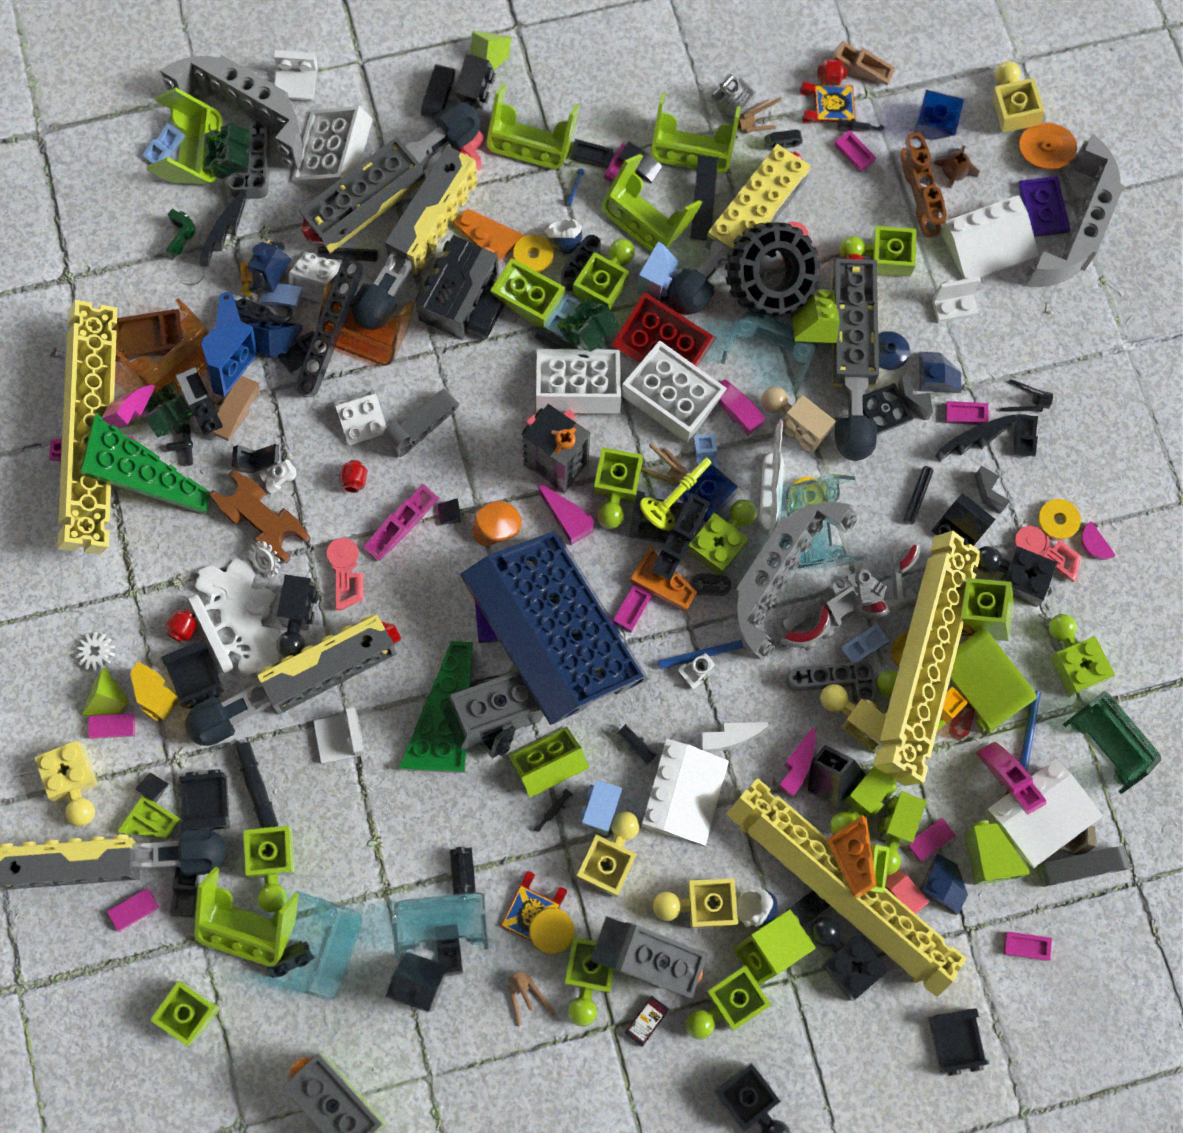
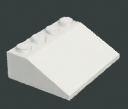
(332, 145)
(991, 238)
(578, 382)
(672, 391)
(685, 792)
(1054, 824)

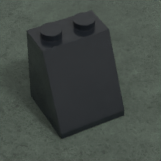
(417, 982)

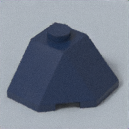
(275, 338)
(938, 374)
(945, 884)

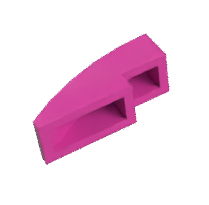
(128, 406)
(740, 409)
(798, 765)

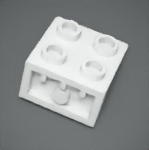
(296, 73)
(312, 275)
(956, 299)
(361, 417)
(339, 737)

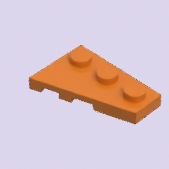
(487, 232)
(676, 592)
(854, 856)

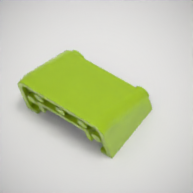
(990, 681)

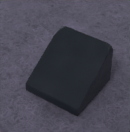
(449, 512)
(152, 787)

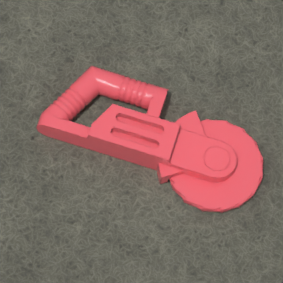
(1034, 540)
(343, 555)

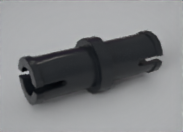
(636, 744)

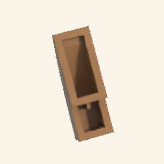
(863, 64)
(236, 407)

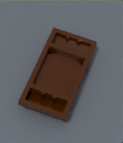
(148, 334)

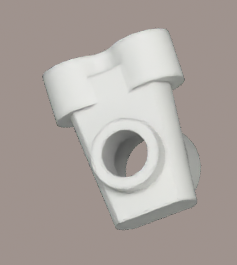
(277, 475)
(692, 673)

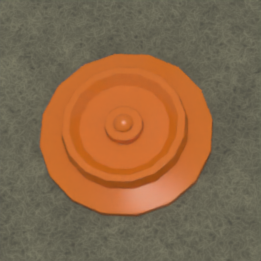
(1048, 146)

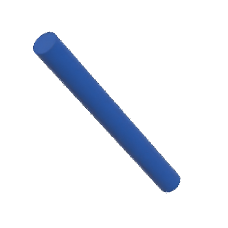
(693, 655)
(1029, 732)

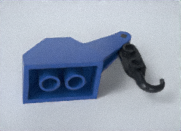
(231, 343)

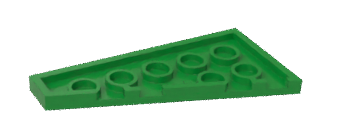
(132, 466)
(432, 741)

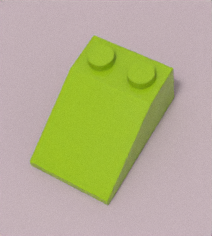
(528, 293)

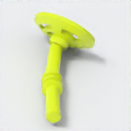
(663, 508)

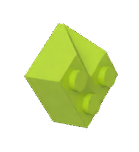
(185, 1013)

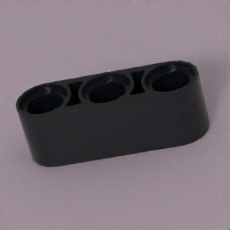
(438, 90)
(583, 254)
(485, 313)

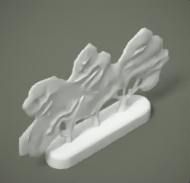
(772, 485)
(242, 611)

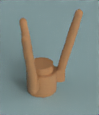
(747, 118)
(677, 471)
(519, 983)

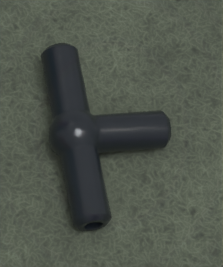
(185, 445)

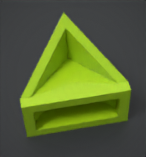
(491, 47)
(105, 697)
(880, 862)

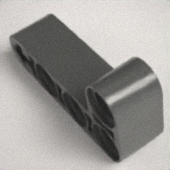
(256, 158)
(421, 423)
(828, 672)
(1084, 866)

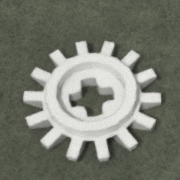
(258, 562)
(104, 651)

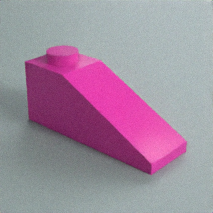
(569, 516)

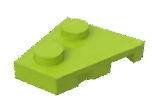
(149, 820)

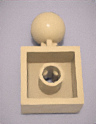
(802, 420)

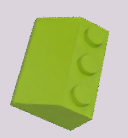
(817, 318)
(549, 761)

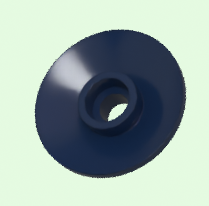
(894, 358)

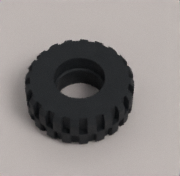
(800, 269)

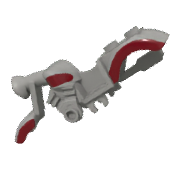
(859, 594)

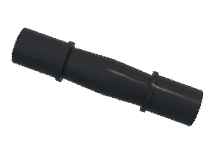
(255, 785)

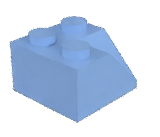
(658, 273)
(601, 807)

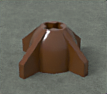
(957, 166)

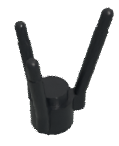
(1040, 398)

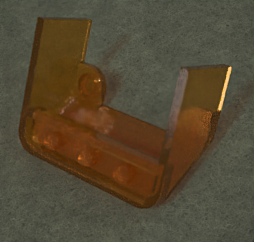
(375, 345)
(181, 358)

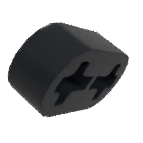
(785, 139)
(709, 589)

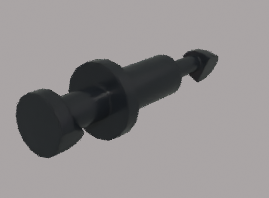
(852, 124)
(554, 809)

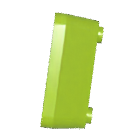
(195, 121)
(528, 142)
(683, 148)
(639, 217)
(238, 930)

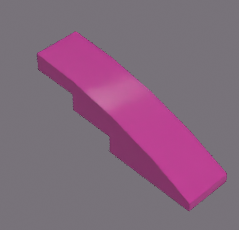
(401, 522)

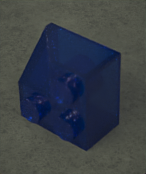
(938, 115)
(714, 488)

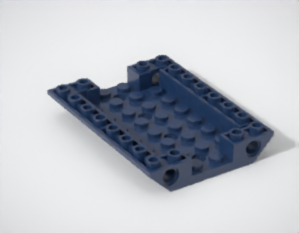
(539, 632)

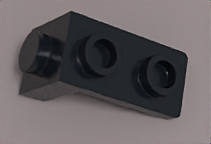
(255, 461)
(500, 744)

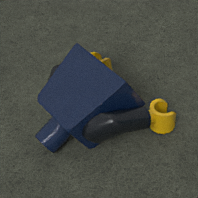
(266, 267)

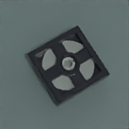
(886, 408)

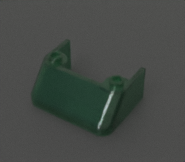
(1117, 738)

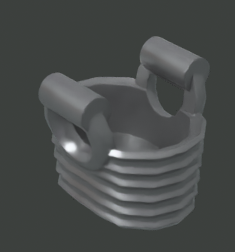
(738, 96)

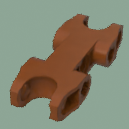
(916, 172)
(247, 505)

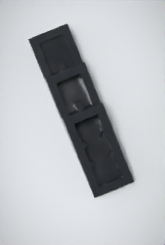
(705, 192)
(225, 224)
(979, 435)
(680, 537)

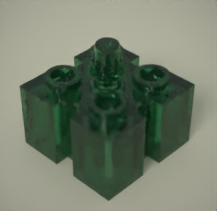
(226, 150)
(588, 325)
(167, 411)

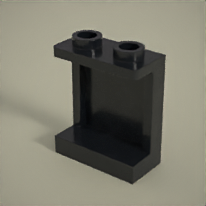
(199, 401)
(643, 529)
(193, 674)
(205, 801)
(958, 1041)

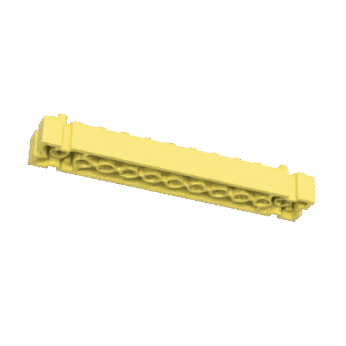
(87, 391)
(926, 661)
(875, 914)

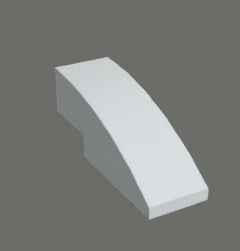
(731, 736)

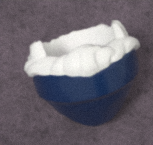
(564, 235)
(756, 907)

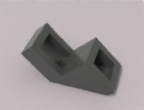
(918, 403)
(985, 481)

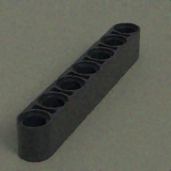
(327, 317)

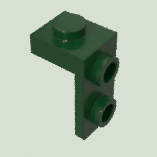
(187, 232)

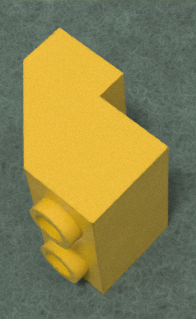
(151, 694)

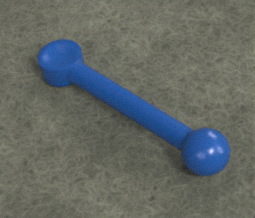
(580, 172)

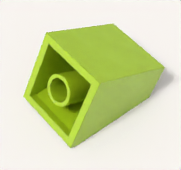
(988, 606)
(992, 854)
(774, 947)

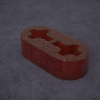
(966, 723)

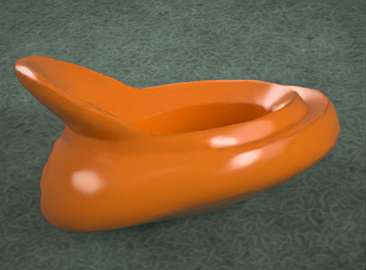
(496, 523)

